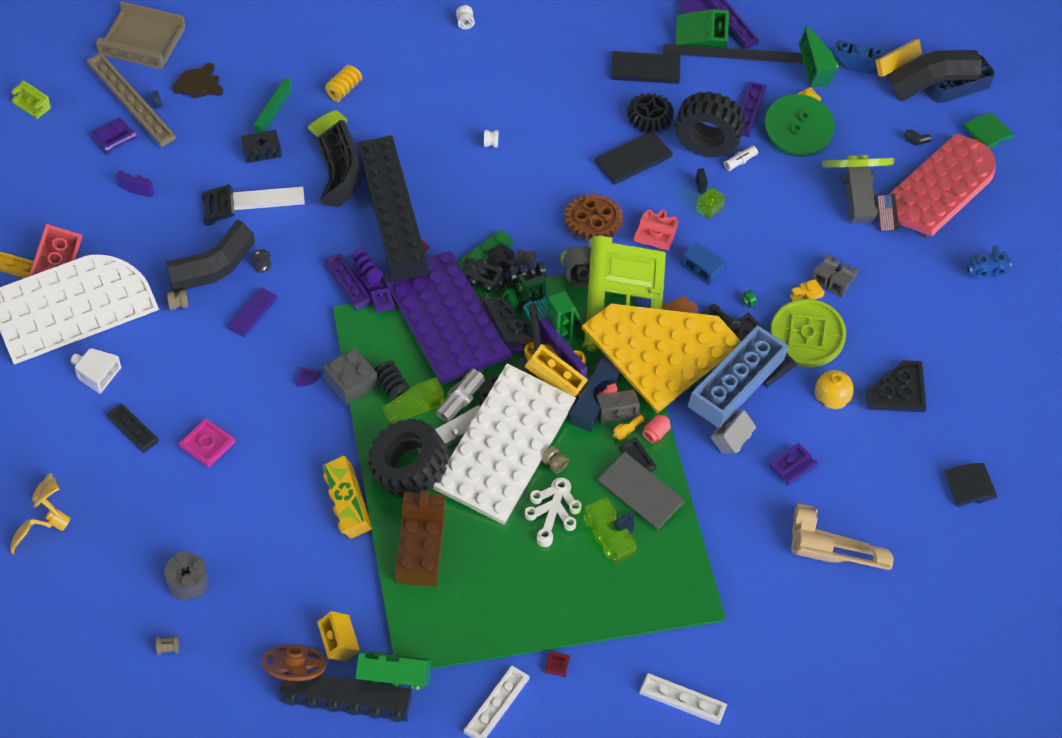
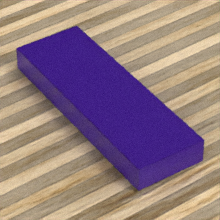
(252, 312)

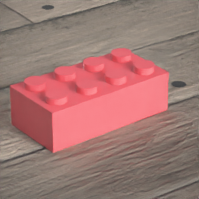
(55, 249)

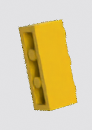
(555, 371)

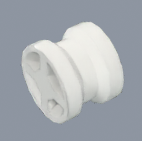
(491, 138)

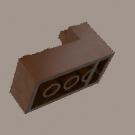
(420, 539)

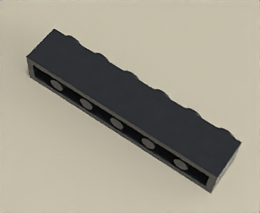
(348, 696)

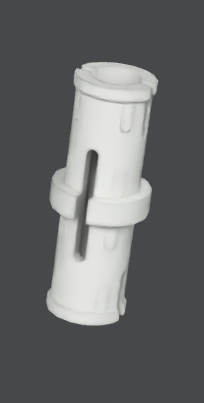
(747, 153)

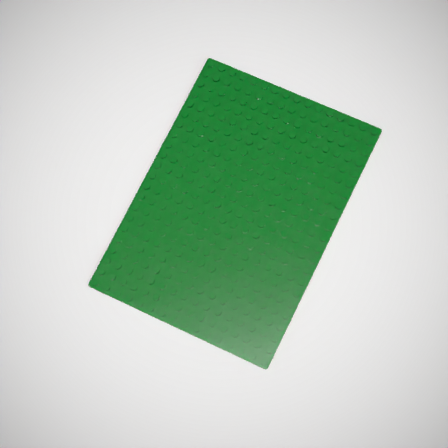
(495, 582)

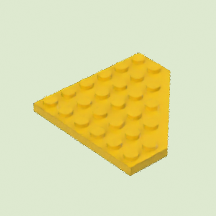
(661, 349)

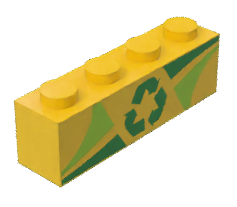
(347, 497)

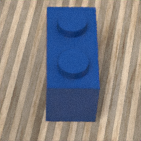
(703, 263)

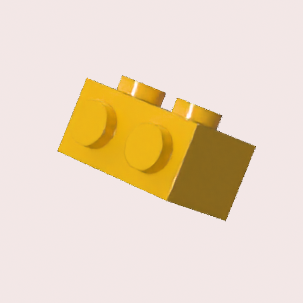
(338, 636)

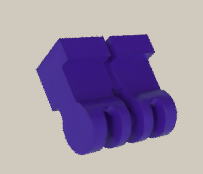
(366, 271)

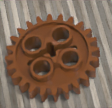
(593, 216)

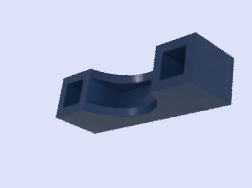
(587, 411)

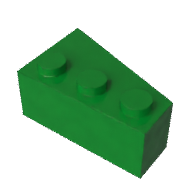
(564, 317)
(393, 669)

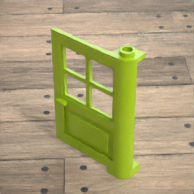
(624, 272)

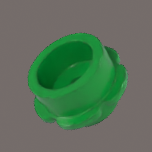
(749, 298)

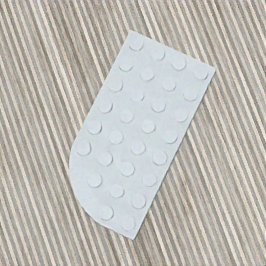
(71, 304)

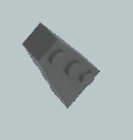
(860, 194)

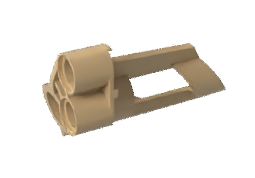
(820, 544)

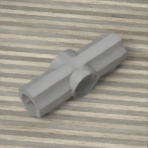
(460, 395)

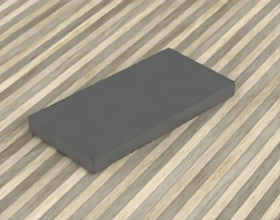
(641, 491)

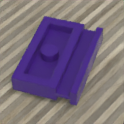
(793, 464)

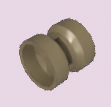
(177, 299)
(554, 459)

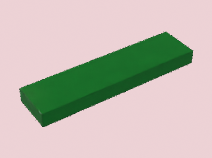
(273, 106)

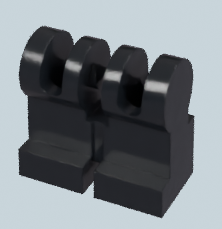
(532, 271)

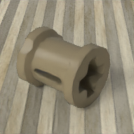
(167, 644)

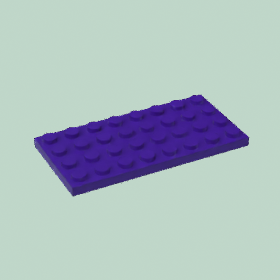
(448, 319)

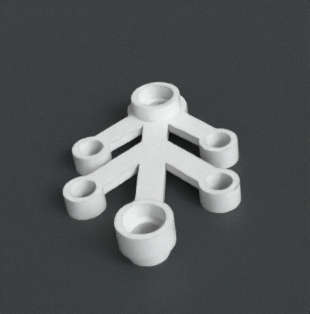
(554, 508)

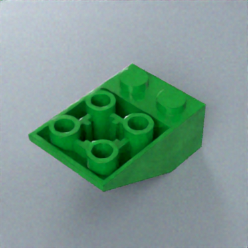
(703, 28)

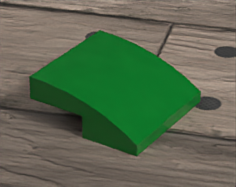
(988, 130)

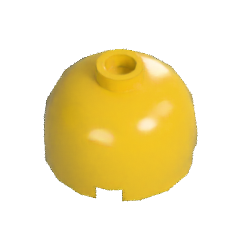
(834, 389)

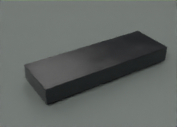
(132, 428)

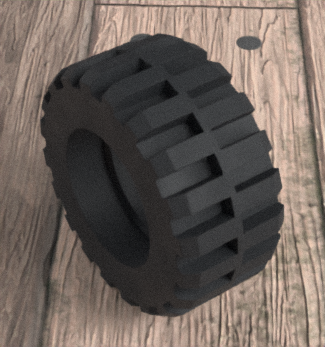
(711, 109)
(398, 440)

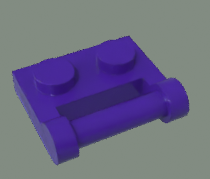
(112, 135)

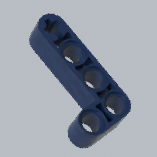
(954, 89)

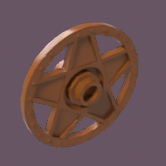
(295, 661)

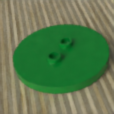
(799, 125)

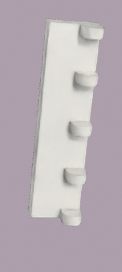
(456, 428)

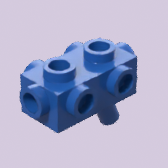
(989, 264)

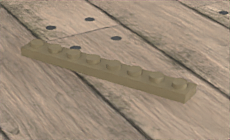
(131, 100)

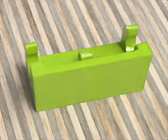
(31, 100)

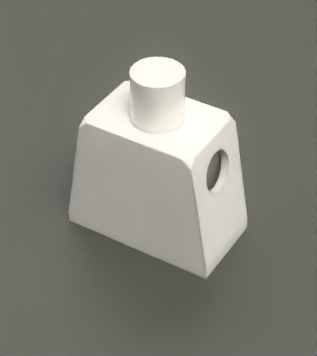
(96, 368)

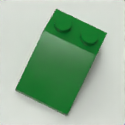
(817, 59)

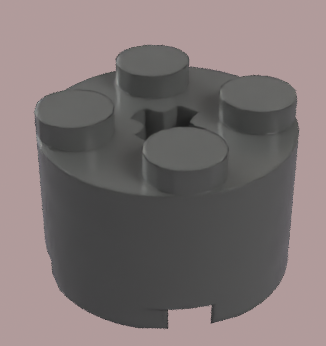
(577, 265)
(186, 576)

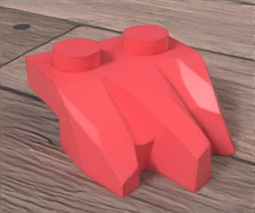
(656, 229)

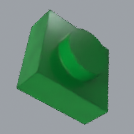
(510, 297)

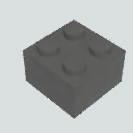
(350, 376)

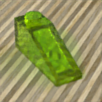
(416, 400)

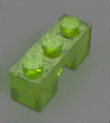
(616, 544)

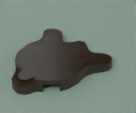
(198, 82)

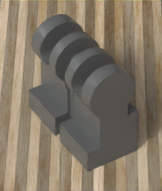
(828, 274)

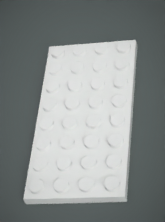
(505, 444)

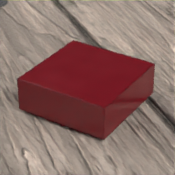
(557, 664)

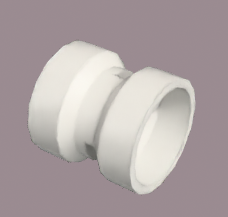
(465, 17)

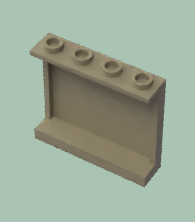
(142, 35)

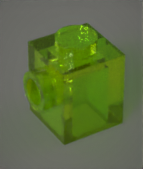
(710, 203)

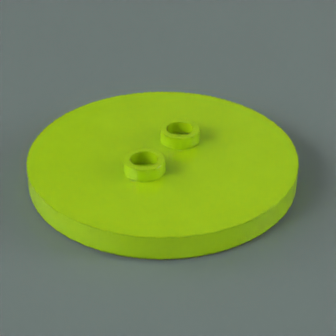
(857, 161)
(811, 331)

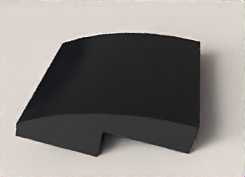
(970, 484)

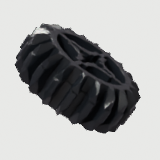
(650, 112)

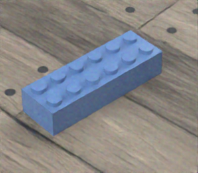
(738, 376)

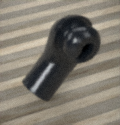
(917, 139)

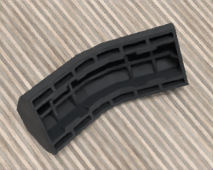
(934, 68)
(341, 162)
(213, 264)

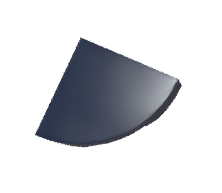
(626, 521)

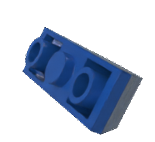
(857, 56)

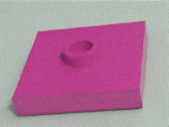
(207, 443)

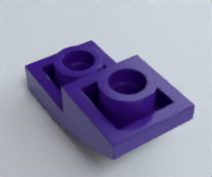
(136, 185)

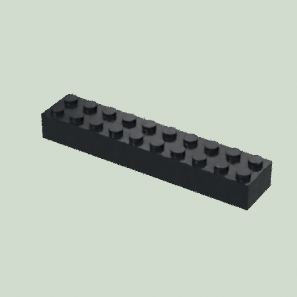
(393, 209)

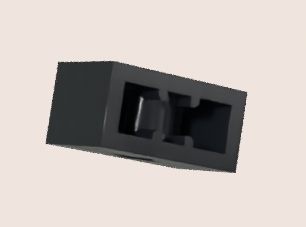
(261, 146)

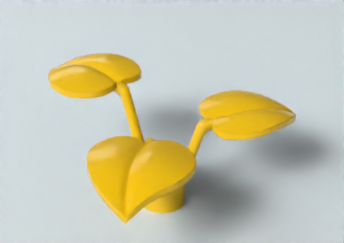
(54, 516)

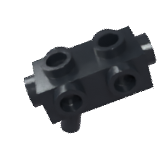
(481, 273)

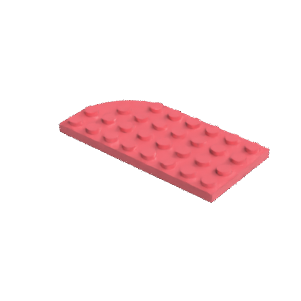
(944, 184)

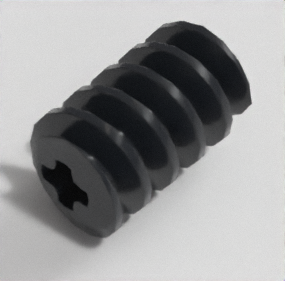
(391, 380)

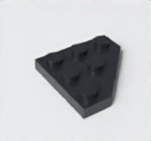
(899, 389)

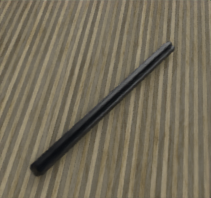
(732, 53)

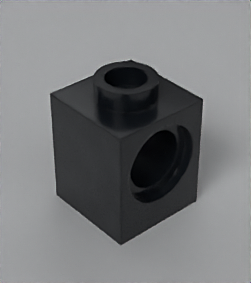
(501, 256)

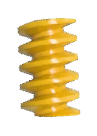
(343, 83)

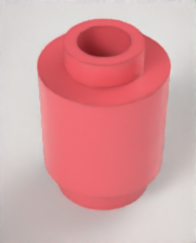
(656, 428)

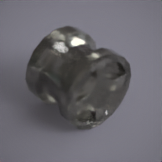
(257, 258)

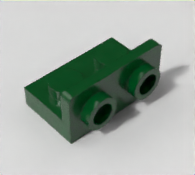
(531, 289)

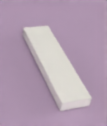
(268, 198)
(683, 698)
(496, 703)

